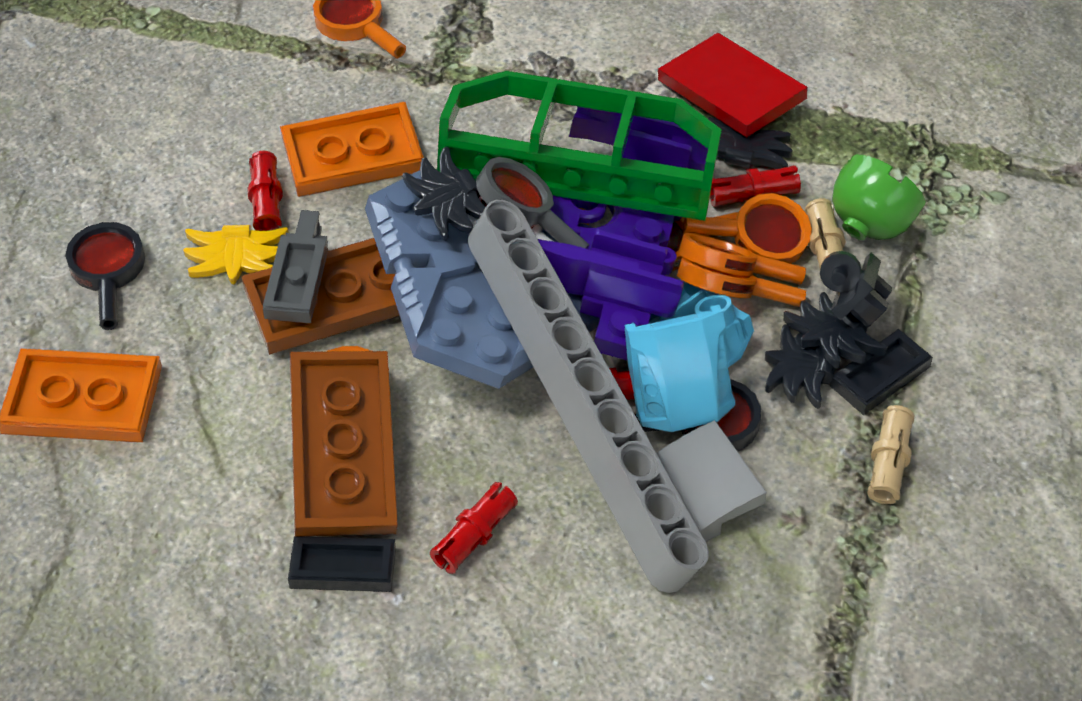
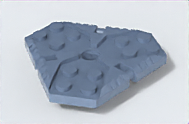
(444, 294)

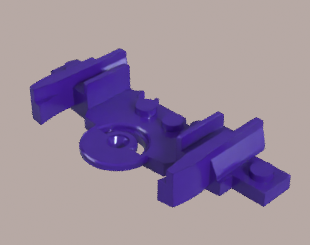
(628, 257)

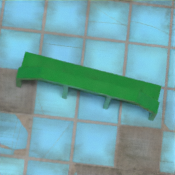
(582, 173)

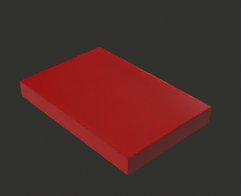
(732, 84)

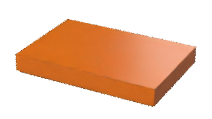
(351, 148)
(80, 395)

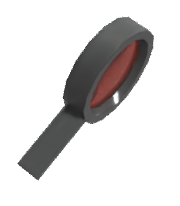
(524, 188)

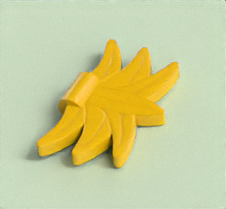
(232, 251)

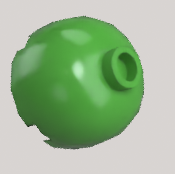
(873, 201)

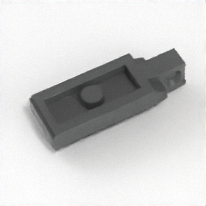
(297, 272)

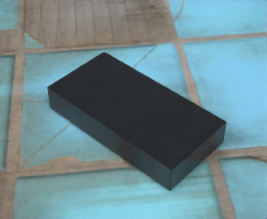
(881, 376)
(342, 564)

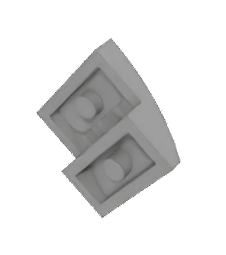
(711, 478)

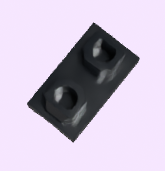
(856, 288)

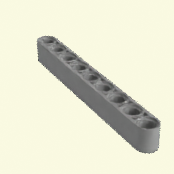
(588, 398)

